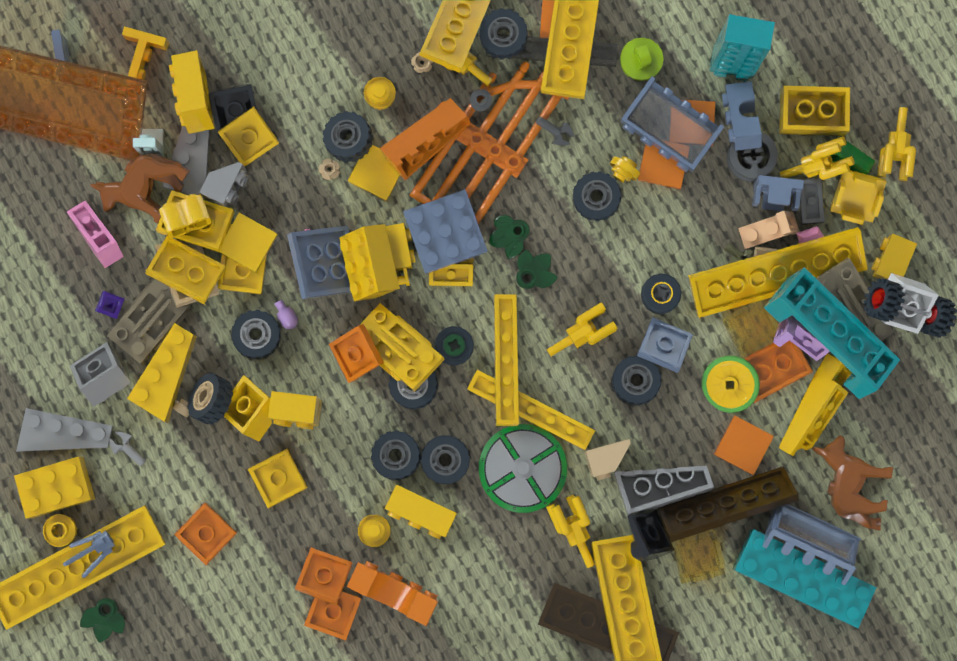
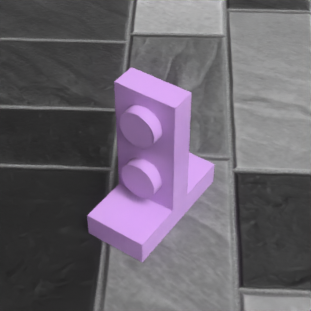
(794, 331)

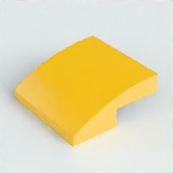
(454, 275)

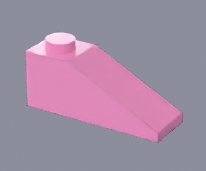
(95, 234)

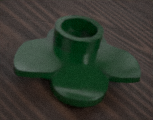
(506, 237)
(537, 268)
(102, 622)

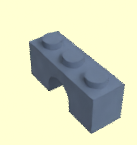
(744, 130)

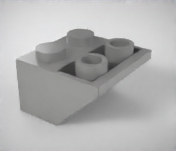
(223, 184)

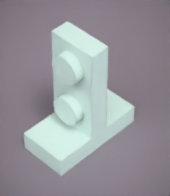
(150, 141)

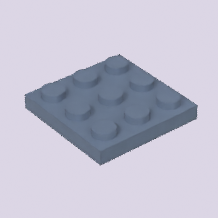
(445, 231)
(319, 261)

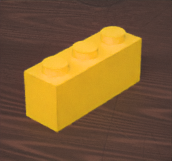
(420, 512)

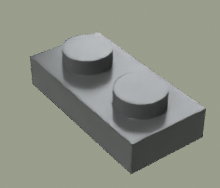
(811, 202)

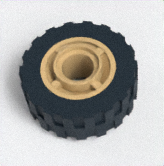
(210, 398)

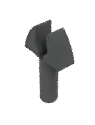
(565, 128)

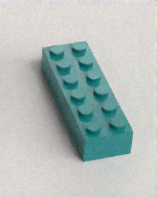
(741, 47)
(804, 581)

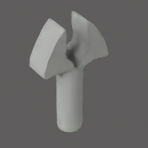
(127, 448)

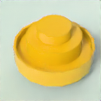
(379, 93)
(624, 169)
(59, 530)
(374, 530)

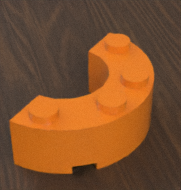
(394, 592)

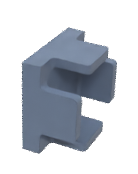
(777, 192)

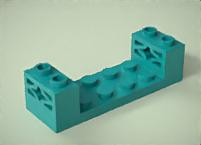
(836, 329)

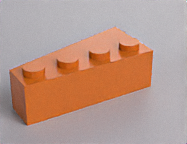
(425, 138)

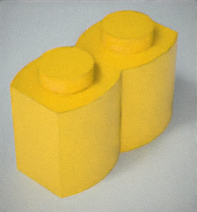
(184, 215)

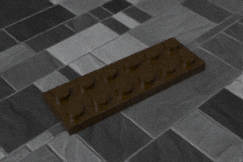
(728, 504)
(586, 621)

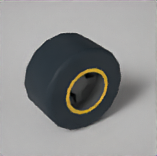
(661, 293)

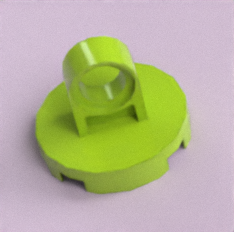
(641, 59)

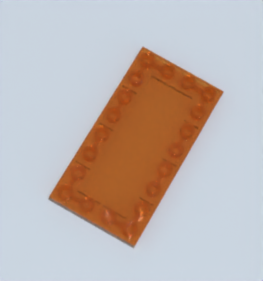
(70, 103)

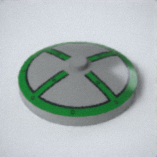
(523, 468)

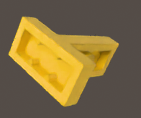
(143, 52)

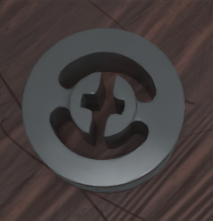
(753, 171)

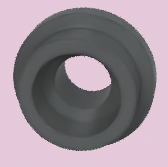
(480, 106)

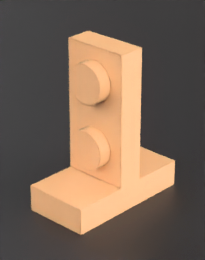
(769, 229)

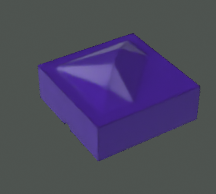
(109, 304)

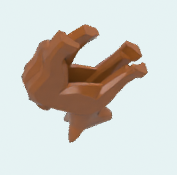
(138, 183)
(848, 481)

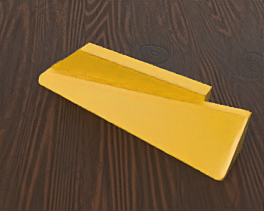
(817, 406)

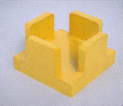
(858, 197)

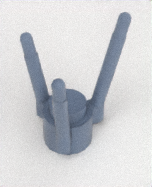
(101, 543)

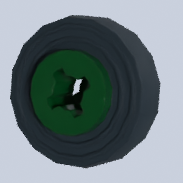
(449, 343)

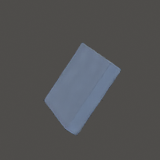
(60, 45)
(665, 345)

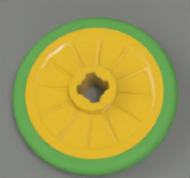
(730, 399)

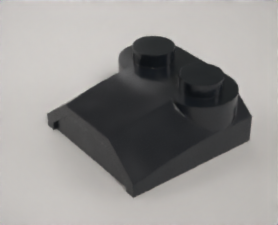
(231, 103)
(649, 536)

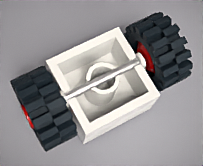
(910, 306)

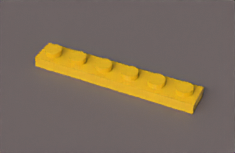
(506, 360)
(537, 413)

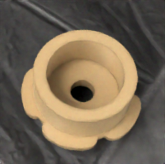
(419, 67)
(334, 169)
(181, 407)

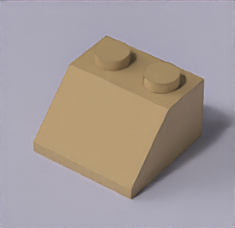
(605, 459)

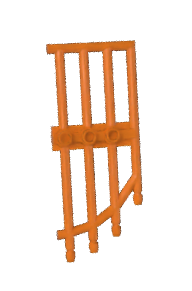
(487, 146)

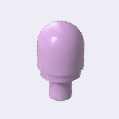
(286, 315)

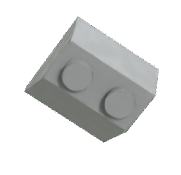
(100, 374)

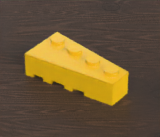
(164, 374)

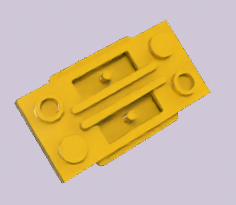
(402, 348)

